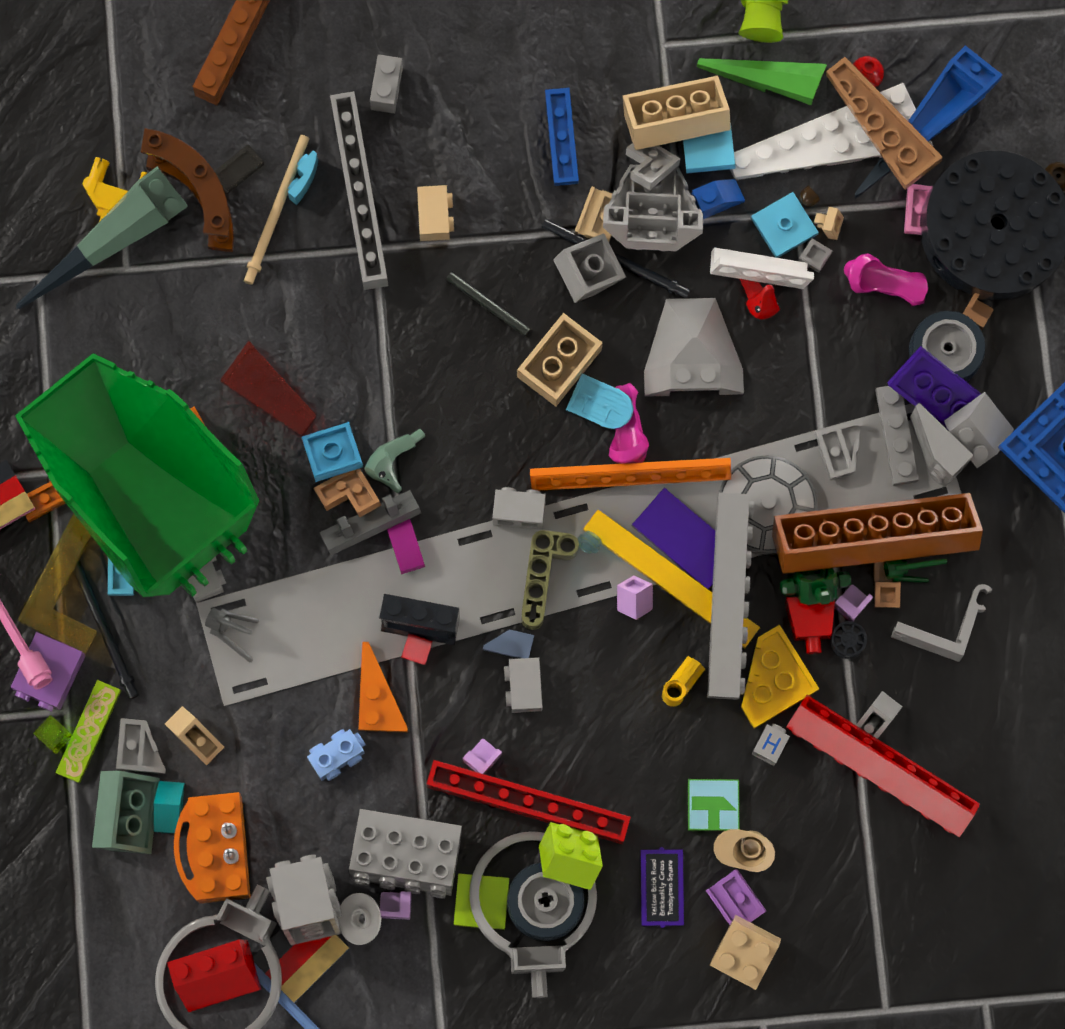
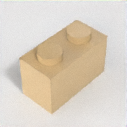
(433, 213)

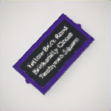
(662, 888)

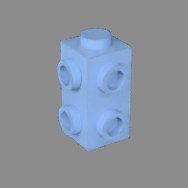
(342, 750)

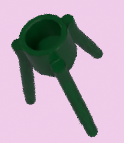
(897, 568)

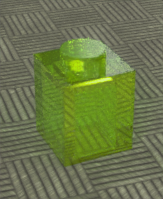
(53, 734)

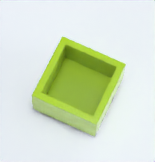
(570, 855)

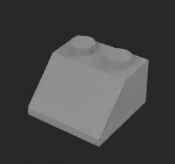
(589, 267)
(979, 428)

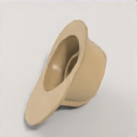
(744, 850)

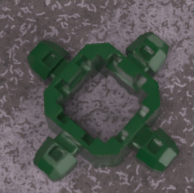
(815, 585)

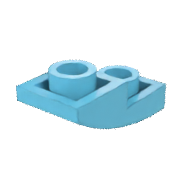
(306, 170)

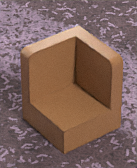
(978, 311)

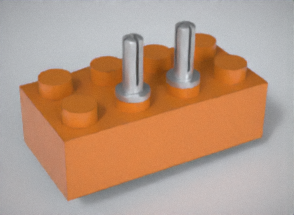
(214, 848)

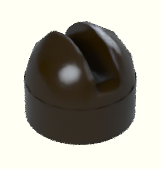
(808, 197)

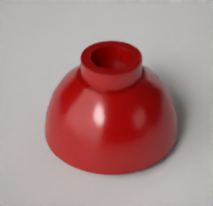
(871, 69)

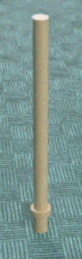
(254, 265)

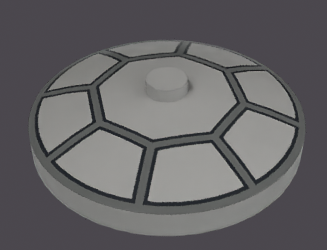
(776, 489)

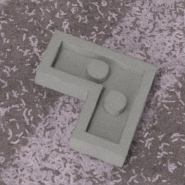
(654, 165)

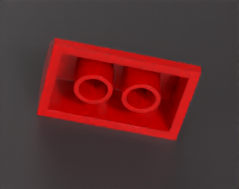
(214, 975)

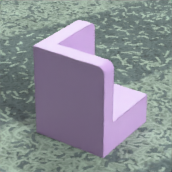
(634, 597)
(852, 603)
(482, 757)
(395, 905)

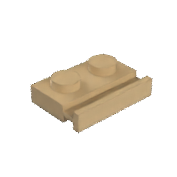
(591, 218)

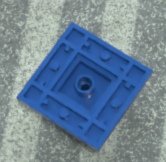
(1040, 445)

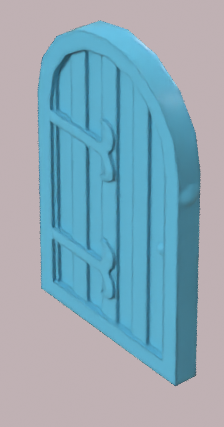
(600, 403)

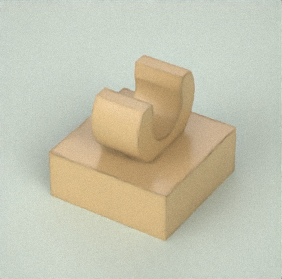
(830, 223)

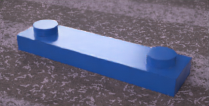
(561, 136)

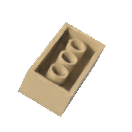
(676, 112)

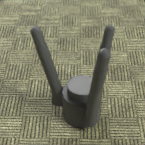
(221, 620)

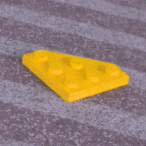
(775, 678)

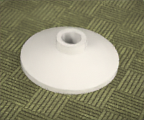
(352, 921)

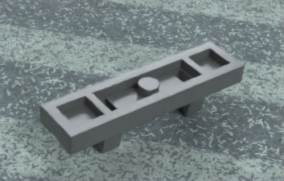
(342, 536)

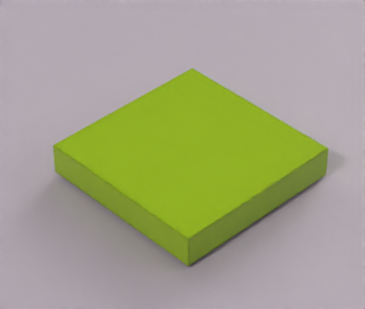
(492, 897)

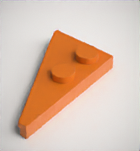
(377, 705)

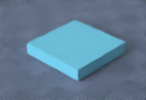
(709, 152)

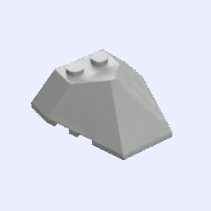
(655, 217)
(692, 351)

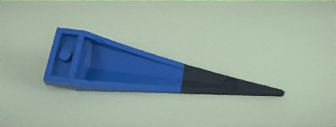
(955, 92)

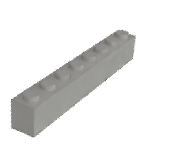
(359, 190)

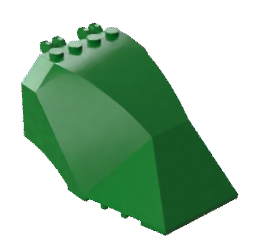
(140, 474)

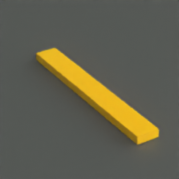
(657, 568)

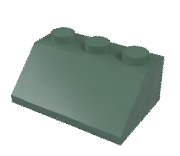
(125, 812)

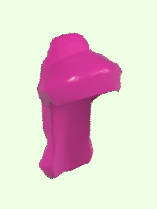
(869, 275)
(629, 441)

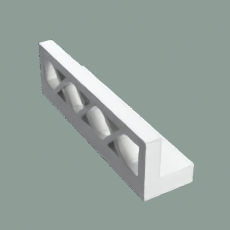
(760, 268)

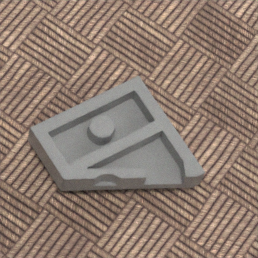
(840, 448)

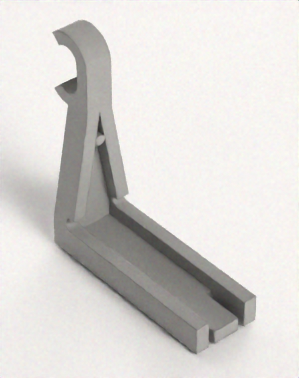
(937, 644)

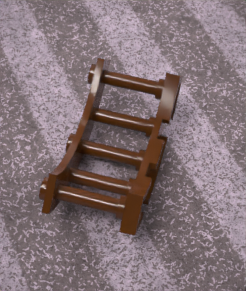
(190, 168)

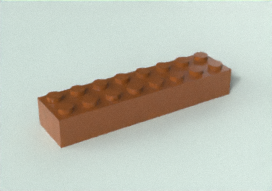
(876, 533)

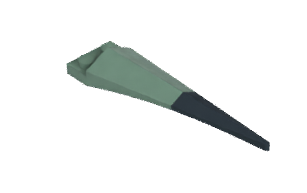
(139, 212)

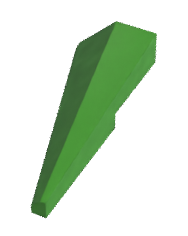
(785, 78)

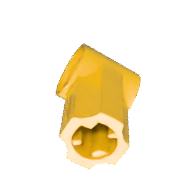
(683, 680)

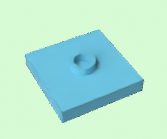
(784, 225)

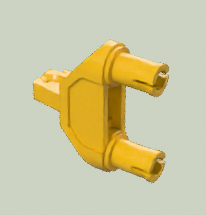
(101, 194)

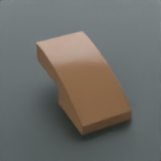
(885, 591)

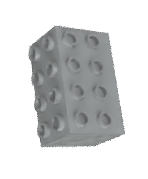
(405, 853)
(305, 899)

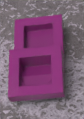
(406, 547)

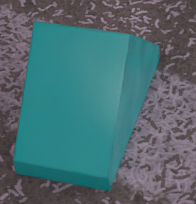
(168, 806)

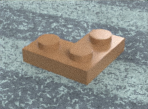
(348, 486)

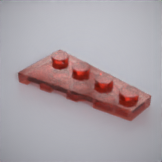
(265, 388)

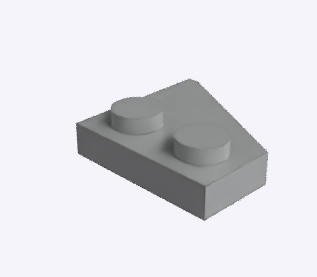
(137, 748)

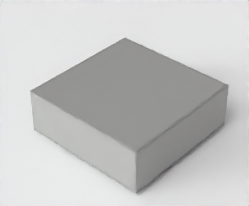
(815, 255)

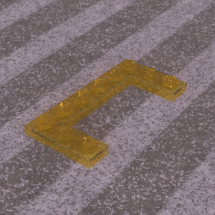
(39, 611)

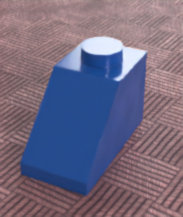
(717, 196)

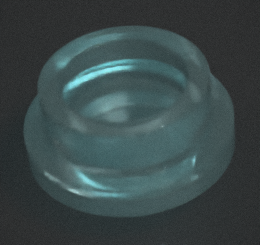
(589, 542)

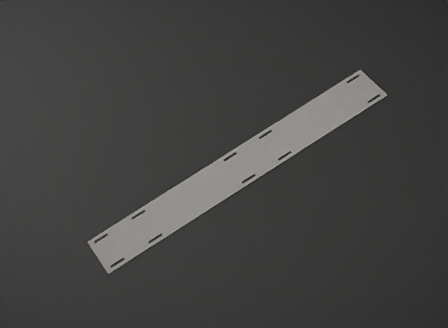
(319, 618)

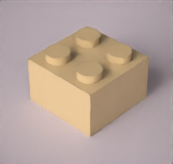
(745, 952)

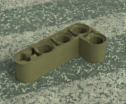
(542, 579)

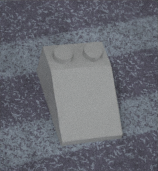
(940, 449)

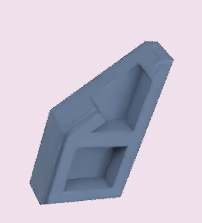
(511, 644)

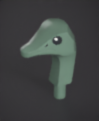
(381, 461)

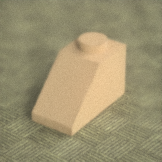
(194, 735)

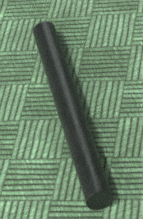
(488, 304)

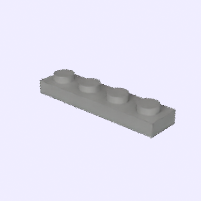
(897, 436)

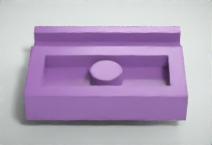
(735, 897)

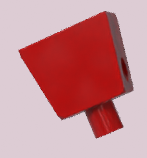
(810, 622)

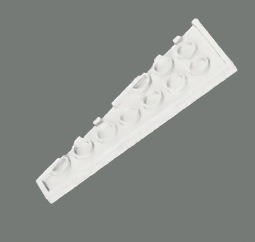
(822, 141)

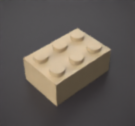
(559, 359)

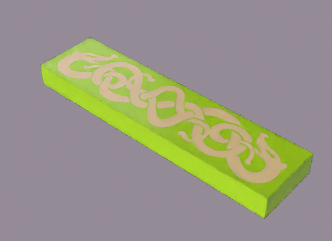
(88, 731)

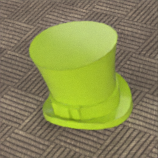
(762, 20)

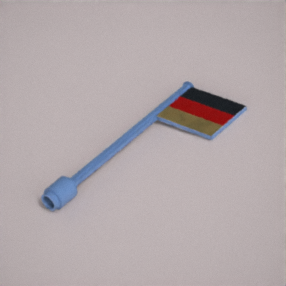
(300, 969)

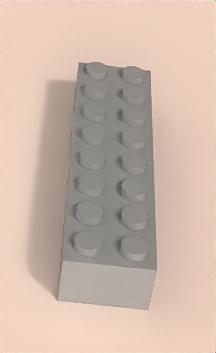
(728, 596)

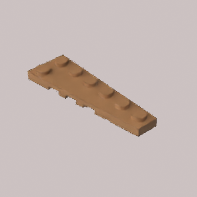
(893, 136)

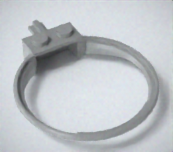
(244, 921)
(527, 959)

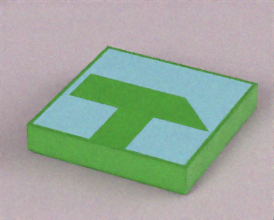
(713, 804)

